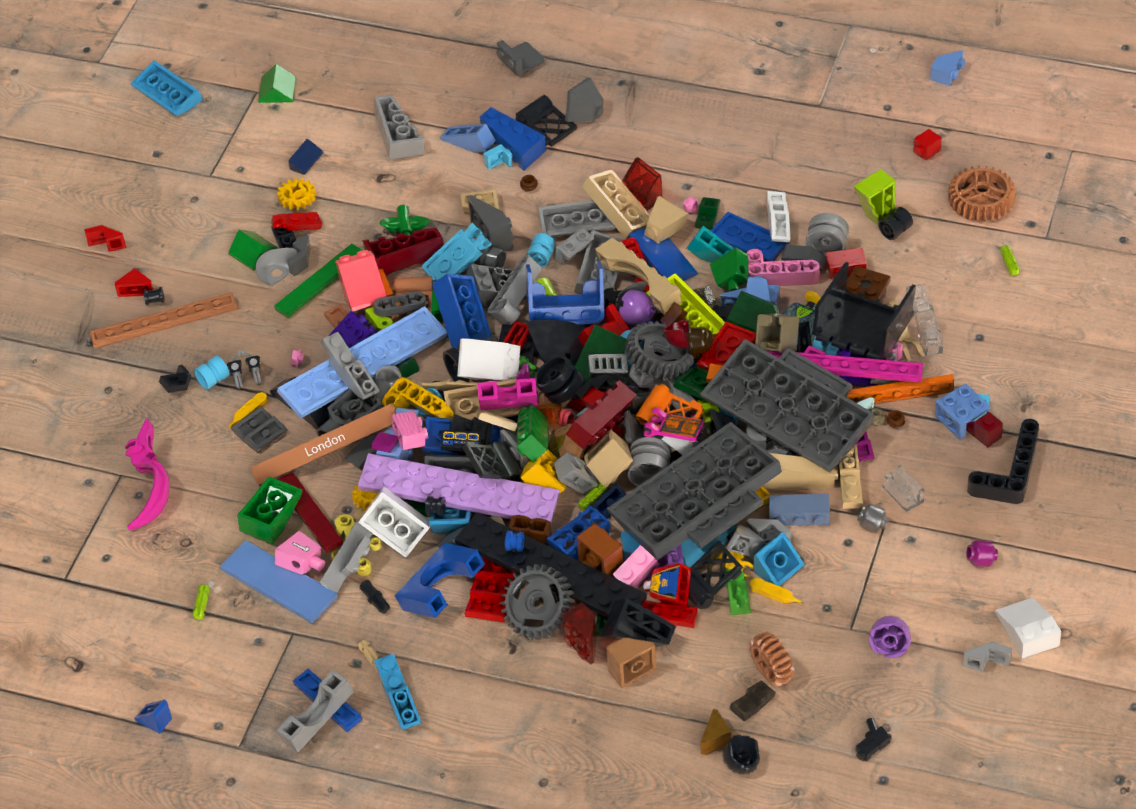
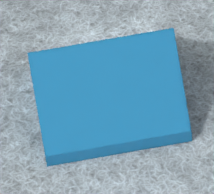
(451, 521)
(777, 560)

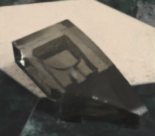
(705, 294)

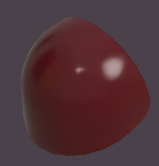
(677, 334)

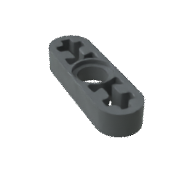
(386, 306)

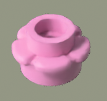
(690, 205)
(297, 357)

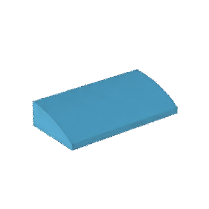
(167, 89)

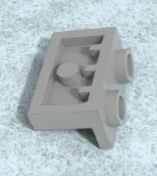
(573, 245)

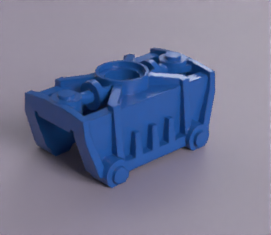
(573, 529)

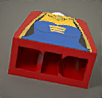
(670, 584)

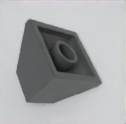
(584, 102)

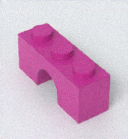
(496, 397)

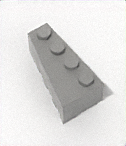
(397, 132)

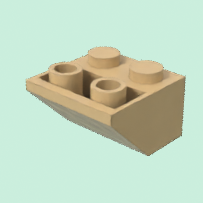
(608, 458)

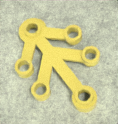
(346, 527)

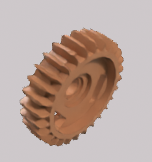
(981, 204)

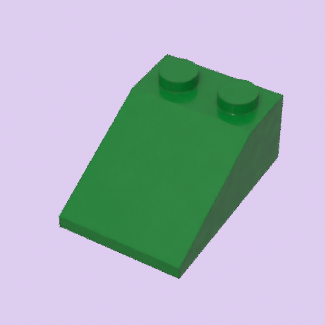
(269, 510)

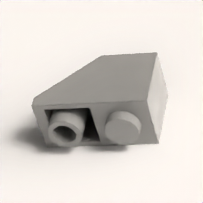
(745, 541)

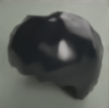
(741, 754)

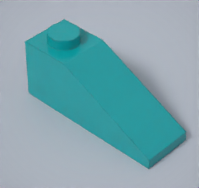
(708, 245)

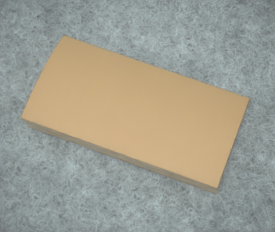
(616, 202)
(466, 401)

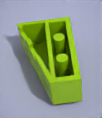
(877, 195)

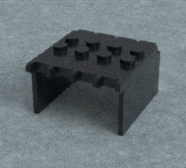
(858, 321)

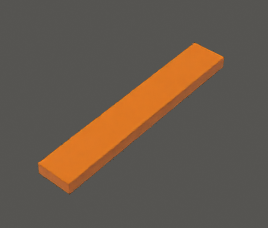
(904, 389)

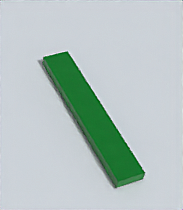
(313, 285)

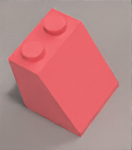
(360, 279)

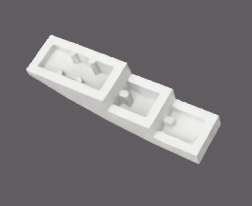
(778, 216)

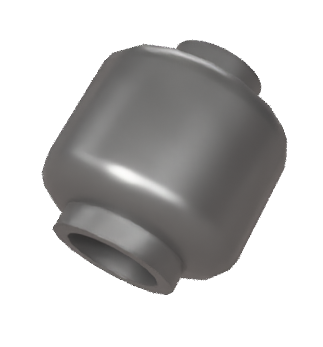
(872, 518)

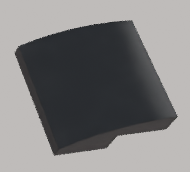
(460, 423)

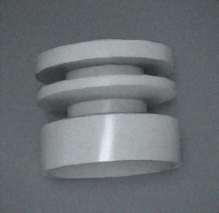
(649, 457)

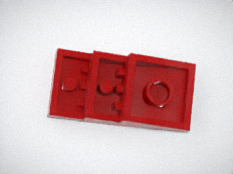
(487, 591)

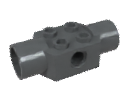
(351, 407)

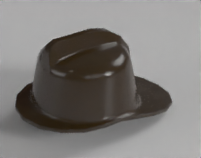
(699, 339)

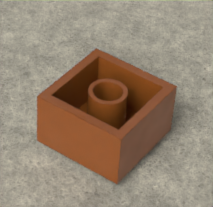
(599, 550)

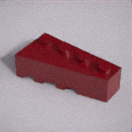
(404, 249)
(601, 416)

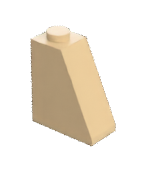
(664, 220)

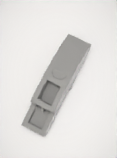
(349, 370)

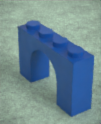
(448, 560)

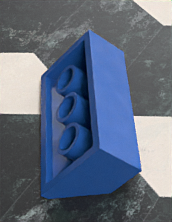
(461, 308)

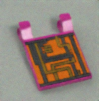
(674, 426)

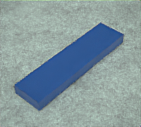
(345, 716)

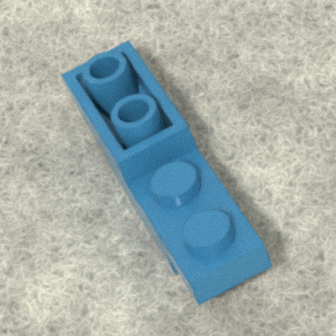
(397, 692)

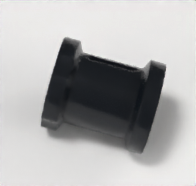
(154, 295)

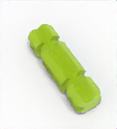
(1009, 260)
(592, 496)
(201, 602)

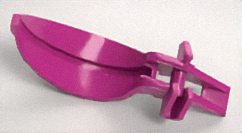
(144, 460)

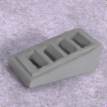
(599, 357)

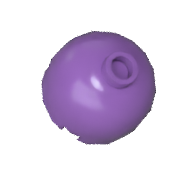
(636, 308)
(890, 636)

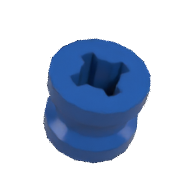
(514, 541)

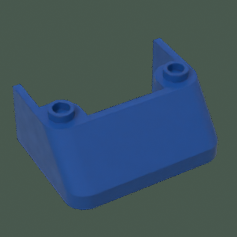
(580, 309)

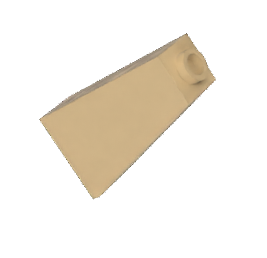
(799, 475)

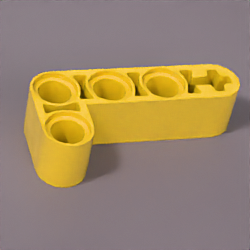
(407, 392)

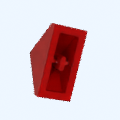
(133, 284)

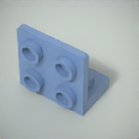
(959, 409)

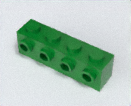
(532, 433)

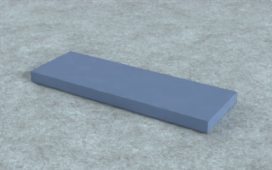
(287, 588)

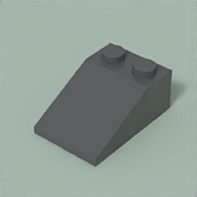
(491, 223)

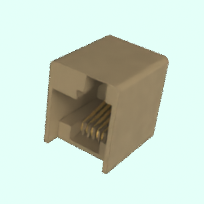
(777, 332)

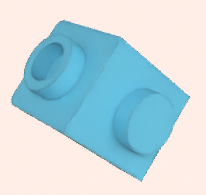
(497, 156)

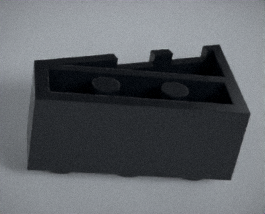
(635, 622)

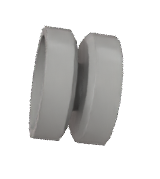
(827, 233)

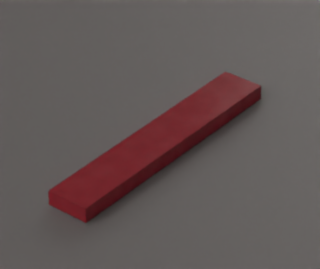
(313, 517)

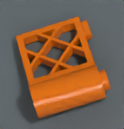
(662, 398)

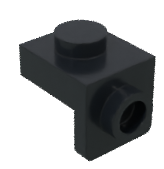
(177, 381)

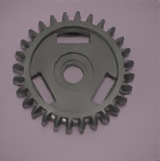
(674, 360)
(523, 608)

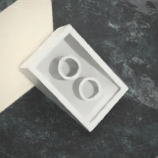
(488, 360)
(1029, 627)

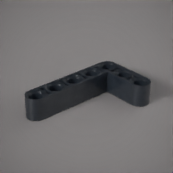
(1012, 487)

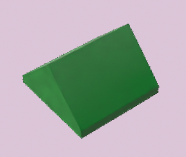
(277, 86)
(248, 248)

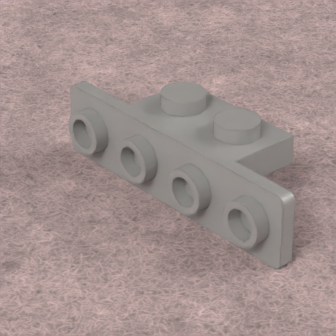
(347, 557)

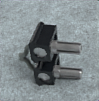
(253, 365)

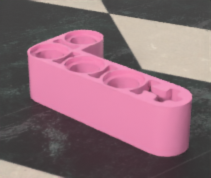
(783, 272)

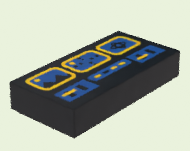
(455, 439)

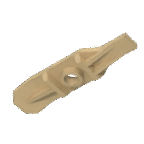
(449, 385)

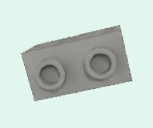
(575, 473)

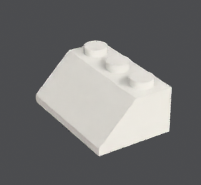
(395, 522)

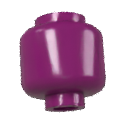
(981, 553)

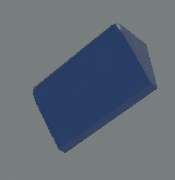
(304, 157)
(610, 497)

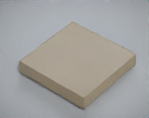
(496, 420)

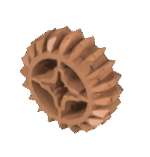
(771, 658)

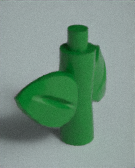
(403, 222)

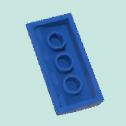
(664, 256)

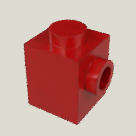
(927, 144)

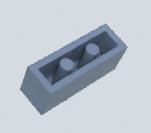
(800, 509)

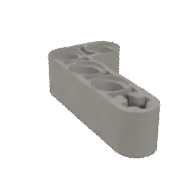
(505, 303)

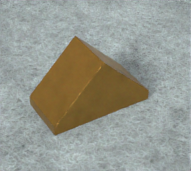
(715, 734)

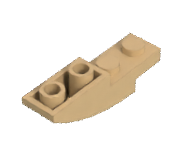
(850, 480)

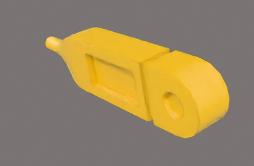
(252, 405)
(772, 591)

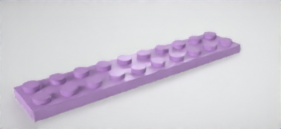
(460, 488)

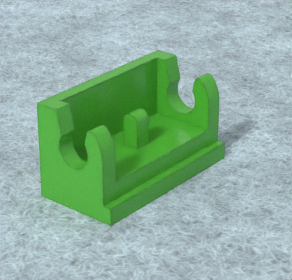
(738, 595)

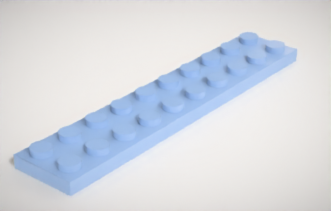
(384, 348)

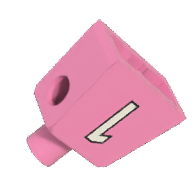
(299, 554)

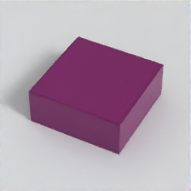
(384, 442)

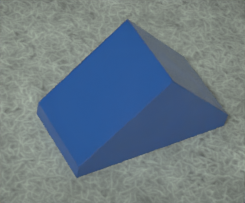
(155, 716)

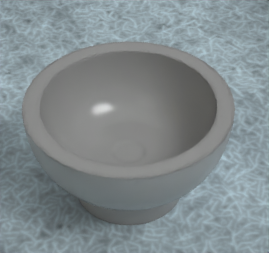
(389, 374)

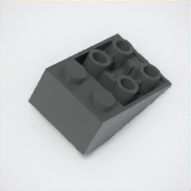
(489, 281)

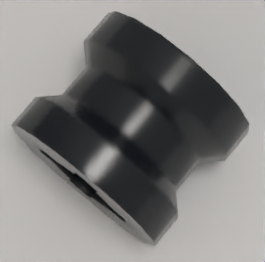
(435, 506)

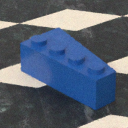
(520, 139)

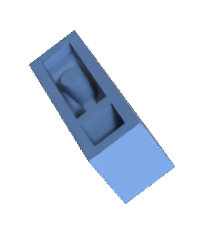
(470, 137)

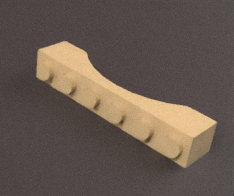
(618, 258)

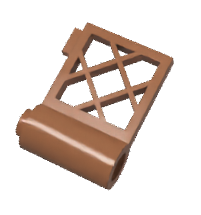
(412, 284)

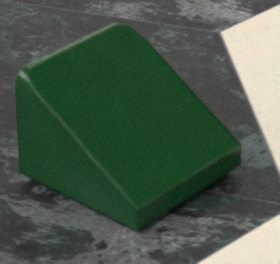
(408, 367)

